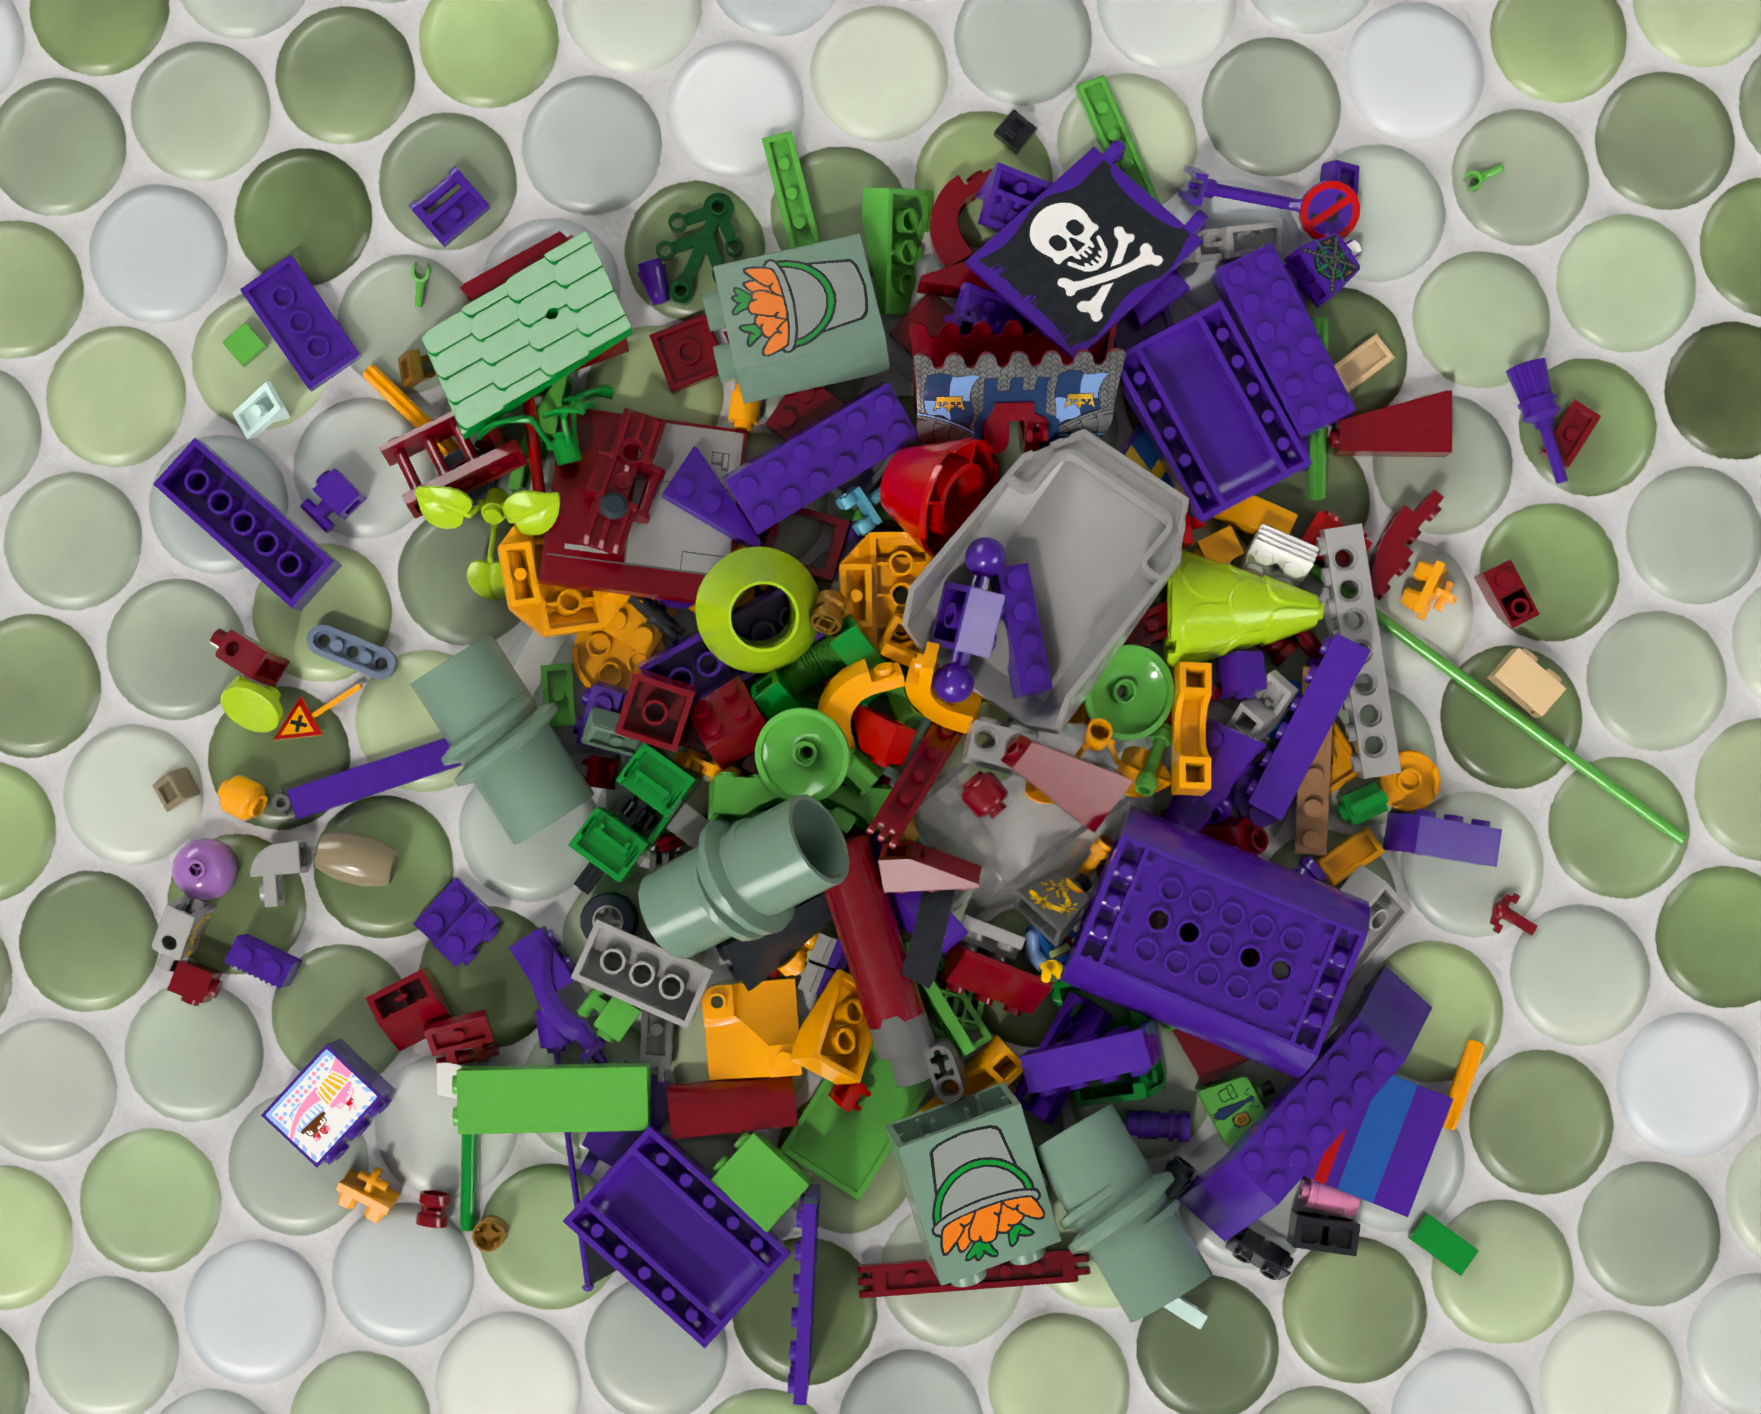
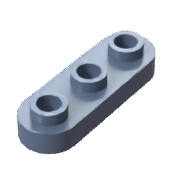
(339, 649)

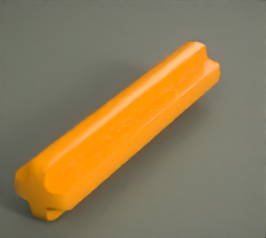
(1463, 1081)

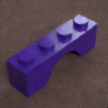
(1027, 655)

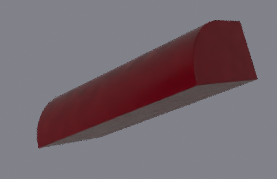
(731, 1106)

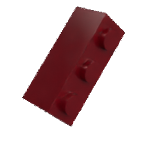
(993, 981)

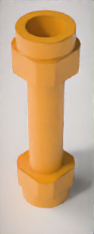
(1100, 850)

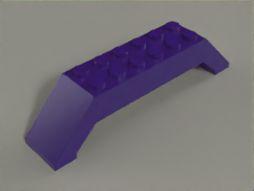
(1311, 1109)

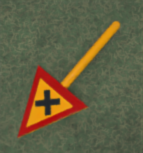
(301, 721)

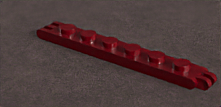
(914, 783)
(918, 1277)

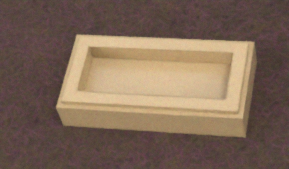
(1363, 362)

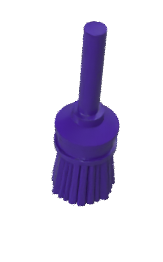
(1539, 407)

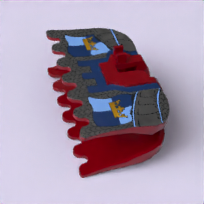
(987, 379)

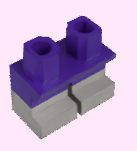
(828, 952)

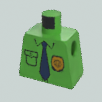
(1234, 1104)

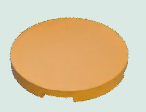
(605, 659)

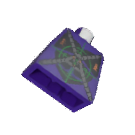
(1324, 266)

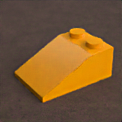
(835, 1034)

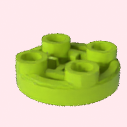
(252, 705)

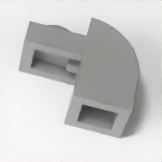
(1264, 712)
(272, 864)

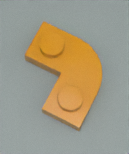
(695, 761)

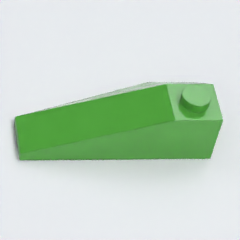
(894, 234)

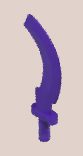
(557, 1012)

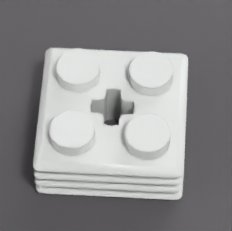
(1279, 556)

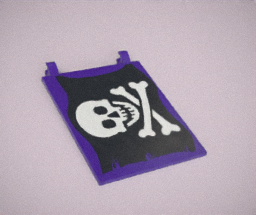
(1085, 251)

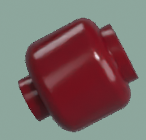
(984, 794)

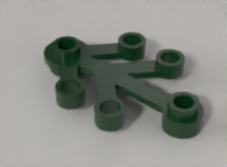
(701, 242)

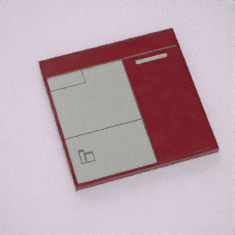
(659, 557)

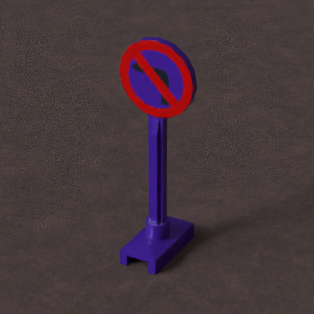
(1322, 211)

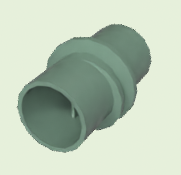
(502, 739)
(744, 877)
(1122, 1213)

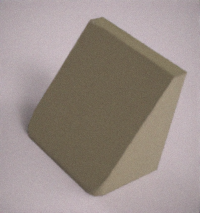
(176, 788)

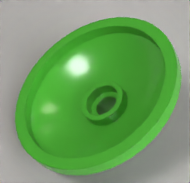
(1145, 698)
(782, 759)

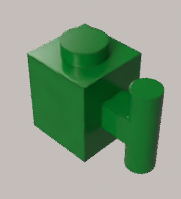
(1361, 804)

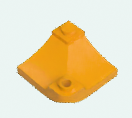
(752, 1030)

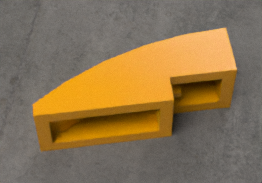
(1254, 512)

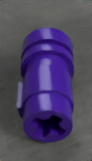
(1155, 1124)

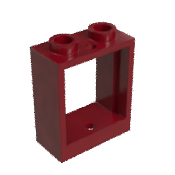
(836, 546)

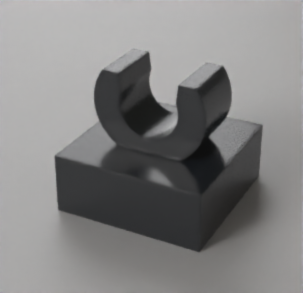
(1015, 131)

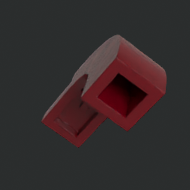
(945, 238)

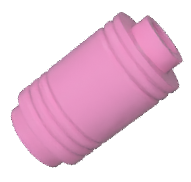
(1327, 1199)

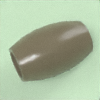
(356, 859)

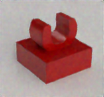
(848, 1094)

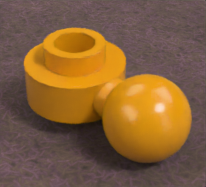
(797, 962)

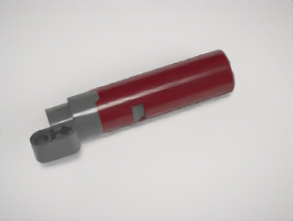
(886, 996)

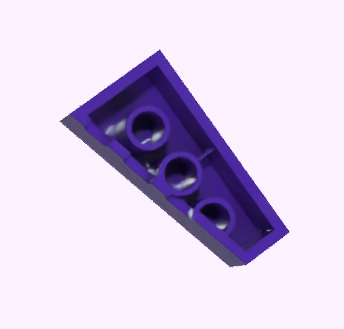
(1092, 1059)

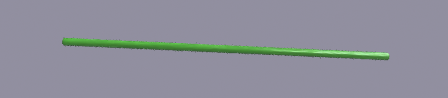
(1518, 719)

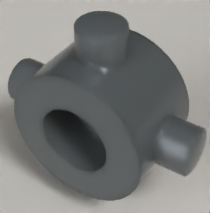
(281, 803)

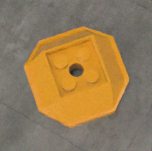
(872, 574)
(549, 608)

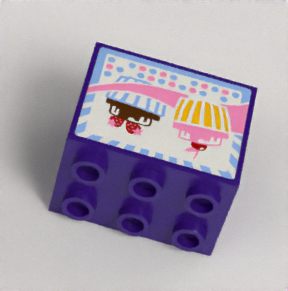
(329, 1103)

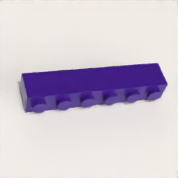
(1309, 725)

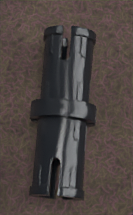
(657, 616)

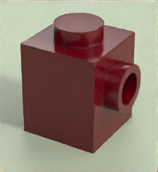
(195, 982)

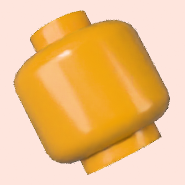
(242, 797)

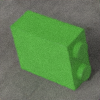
(760, 1179)

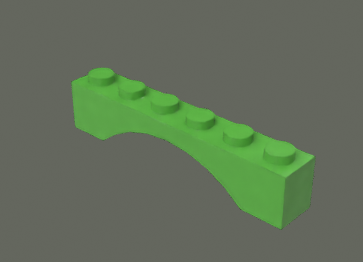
(740, 797)

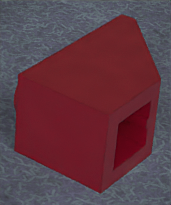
(1507, 594)

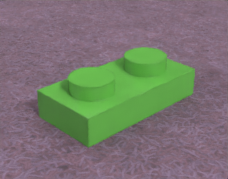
(560, 688)

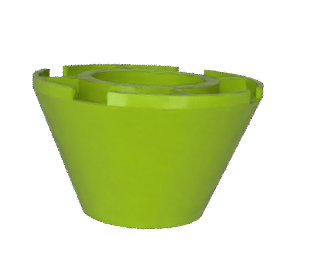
(733, 576)

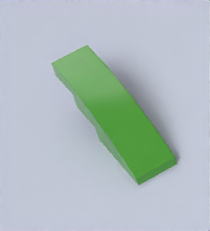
(554, 398)

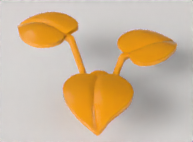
(1096, 738)

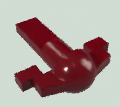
(1502, 910)

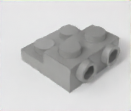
(999, 941)

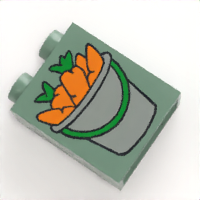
(797, 319)
(974, 1185)

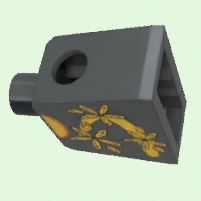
(1054, 904)

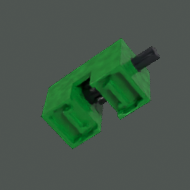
(622, 843)

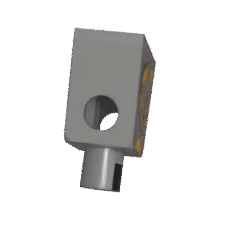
(181, 930)

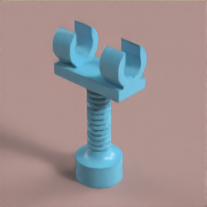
(854, 496)

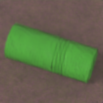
(802, 672)

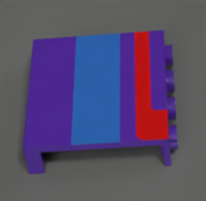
(1386, 1146)

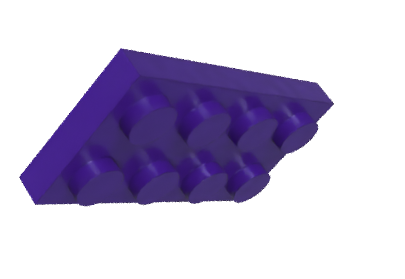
(301, 323)

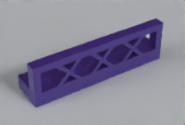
(1088, 1021)

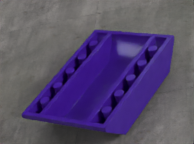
(1210, 412)
(677, 1235)

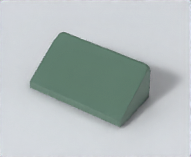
(600, 733)

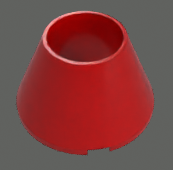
(937, 488)

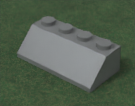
(1386, 912)
(642, 974)

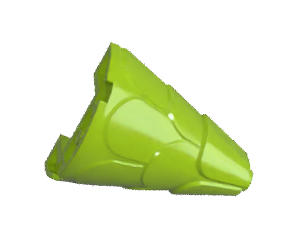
(1229, 610)

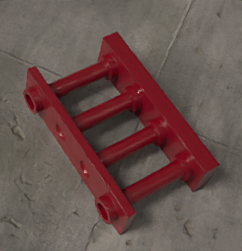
(467, 477)

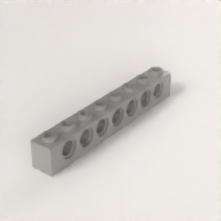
(1386, 758)

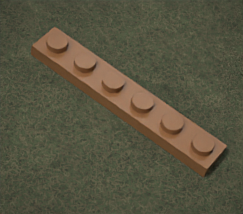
(1314, 798)

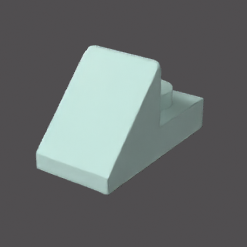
(260, 411)

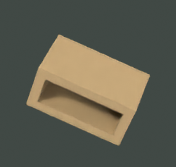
(1527, 682)

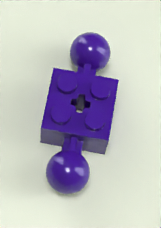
(968, 619)

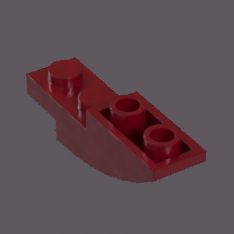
(1390, 553)

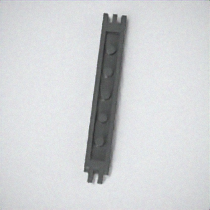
(656, 1032)

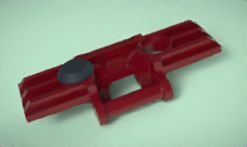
(612, 479)

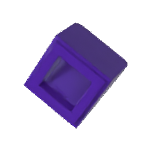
(1342, 172)

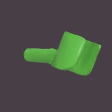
(1483, 176)
(420, 283)

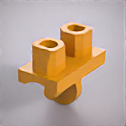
(1422, 601)
(369, 1191)

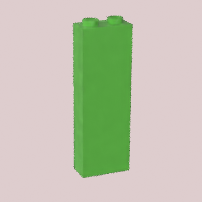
(552, 1098)

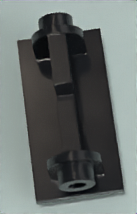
(1270, 1261)

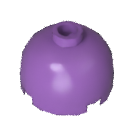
(217, 864)

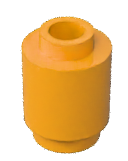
(741, 414)

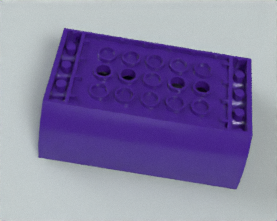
(1236, 906)

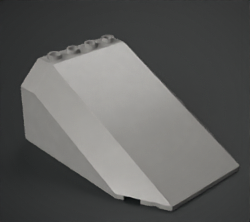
(1097, 555)

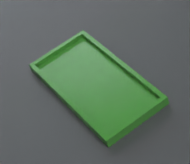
(854, 1144)

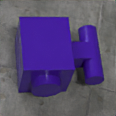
(337, 495)
(1241, 674)

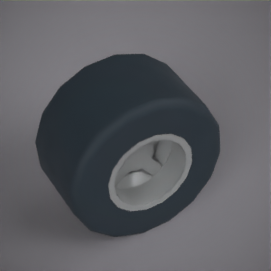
(611, 909)

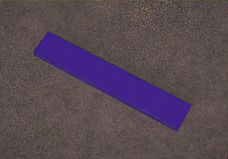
(369, 779)

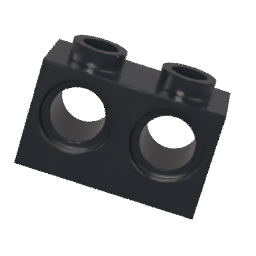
(1323, 1233)

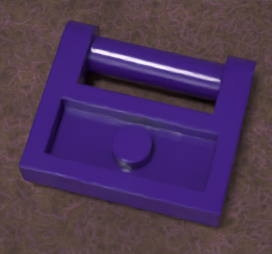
(456, 213)

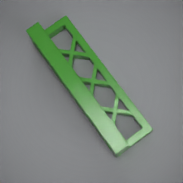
(937, 1003)

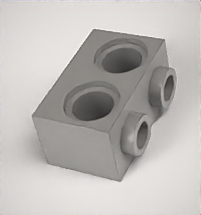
(999, 739)

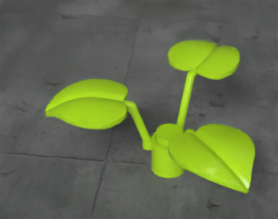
(531, 510)

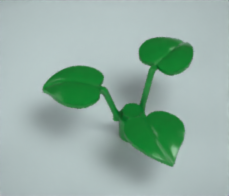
(565, 442)

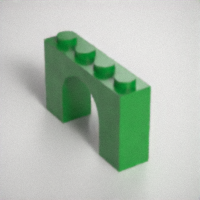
(850, 643)

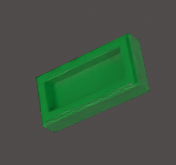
(1443, 1243)

